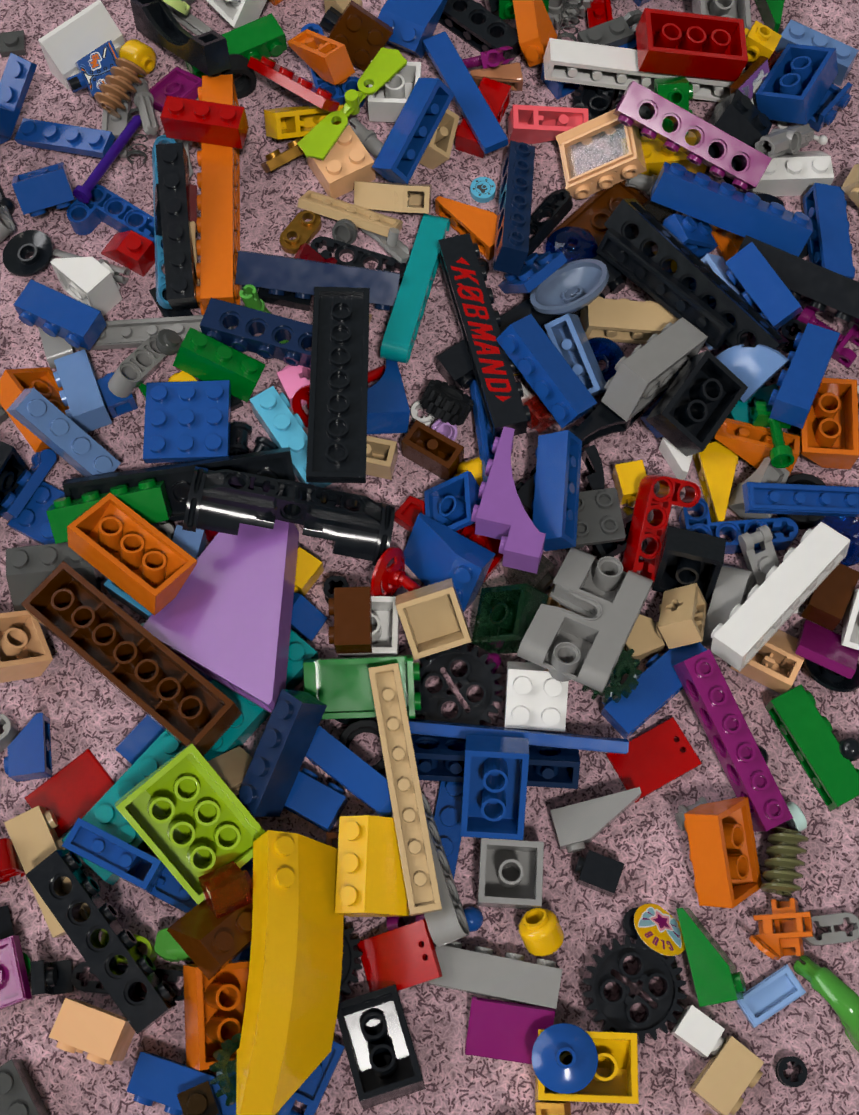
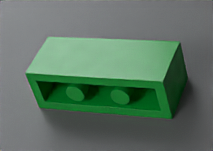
(215, 361)

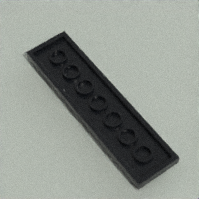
(338, 386)
(178, 476)

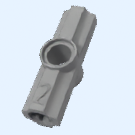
(785, 140)

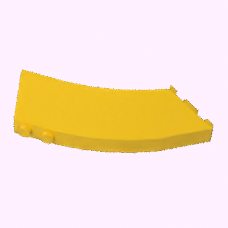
(291, 970)

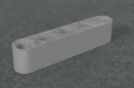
(451, 922)

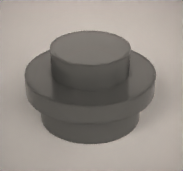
(345, 231)
(168, 342)

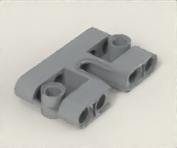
(594, 632)

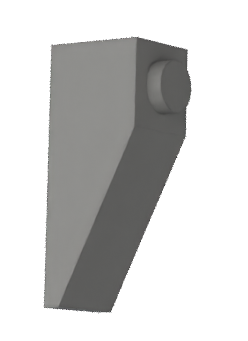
(585, 820)

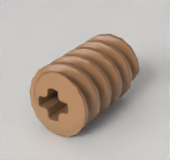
(118, 85)

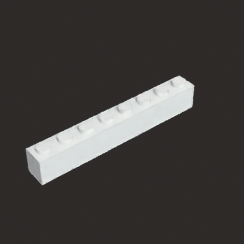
(614, 69)

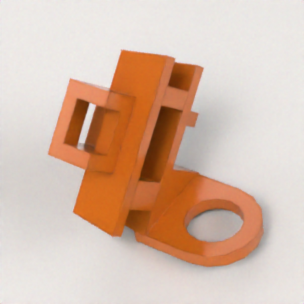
(788, 933)

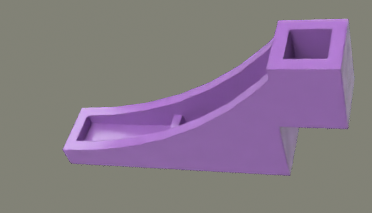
(502, 513)

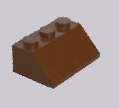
(211, 940)

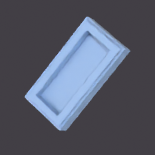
(770, 995)

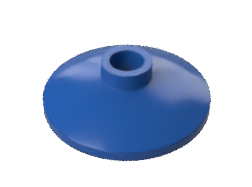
(547, 1064)

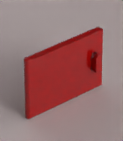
(655, 758)
(72, 791)
(400, 957)

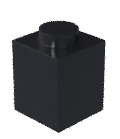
(598, 872)

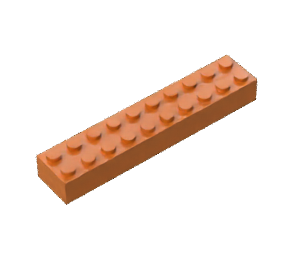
(218, 206)

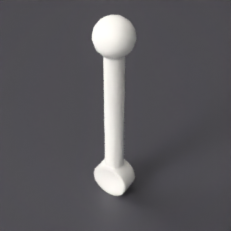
(822, 140)

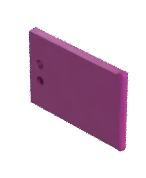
(505, 1029)

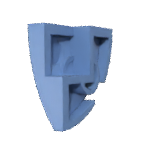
(752, 365)

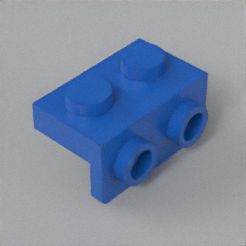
(831, 102)

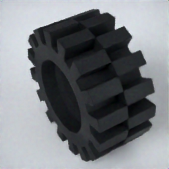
(446, 402)

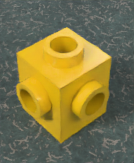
(760, 41)

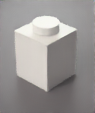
(698, 1032)

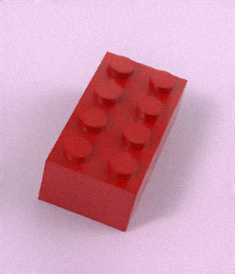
(691, 44)

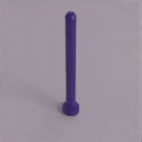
(83, 192)

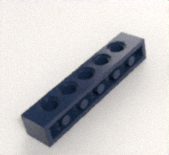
(514, 208)
(274, 328)
(444, 759)

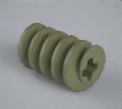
(783, 861)

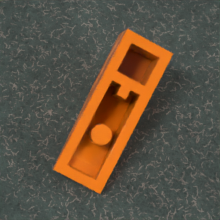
(533, 29)
(323, 55)
(472, 220)
(753, 442)

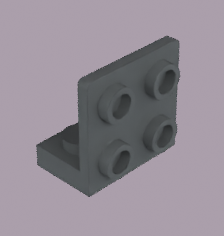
(599, 518)

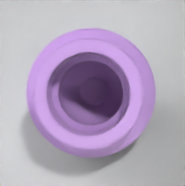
(445, 429)

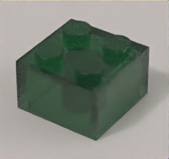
(505, 616)

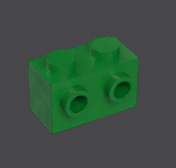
(677, 91)

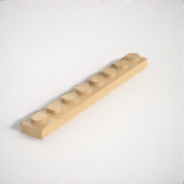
(404, 790)

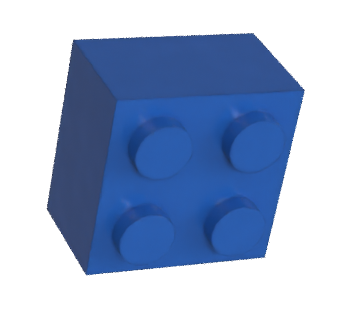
(43, 189)

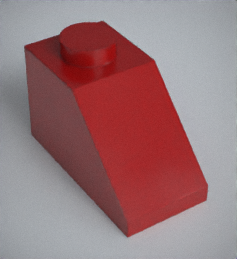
(131, 251)

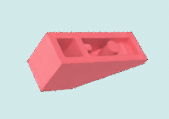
(542, 123)

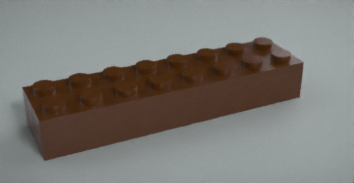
(132, 659)

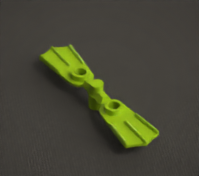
(325, 134)

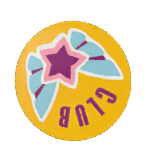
(659, 930)

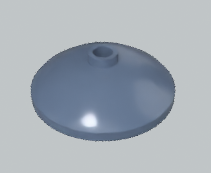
(570, 287)

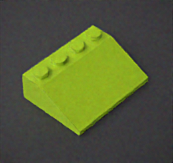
(190, 819)

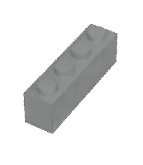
(498, 976)

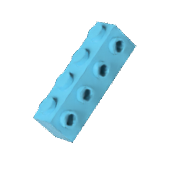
(283, 428)

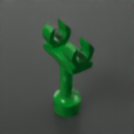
(781, 455)

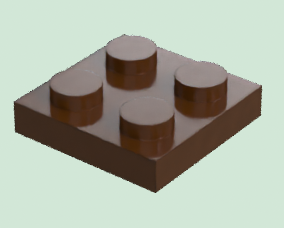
(361, 34)

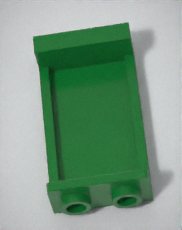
(347, 688)

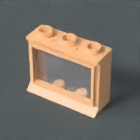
(600, 155)

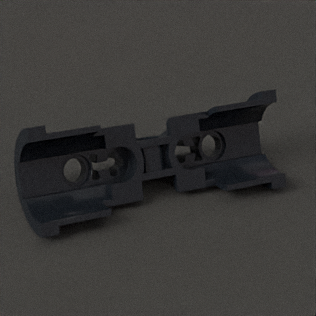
(223, 501)

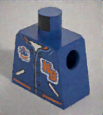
(93, 69)

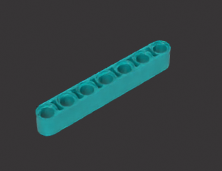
(414, 290)

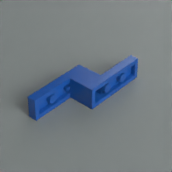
(13, 91)
(127, 863)

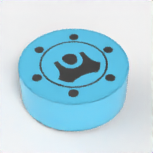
(482, 189)

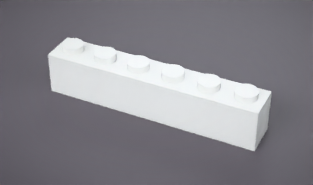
(779, 595)

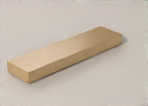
(340, 210)

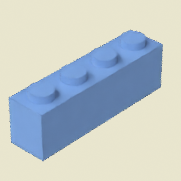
(62, 434)

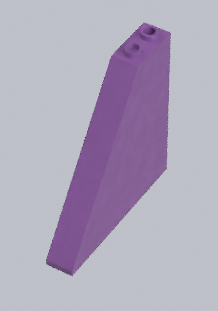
(237, 611)

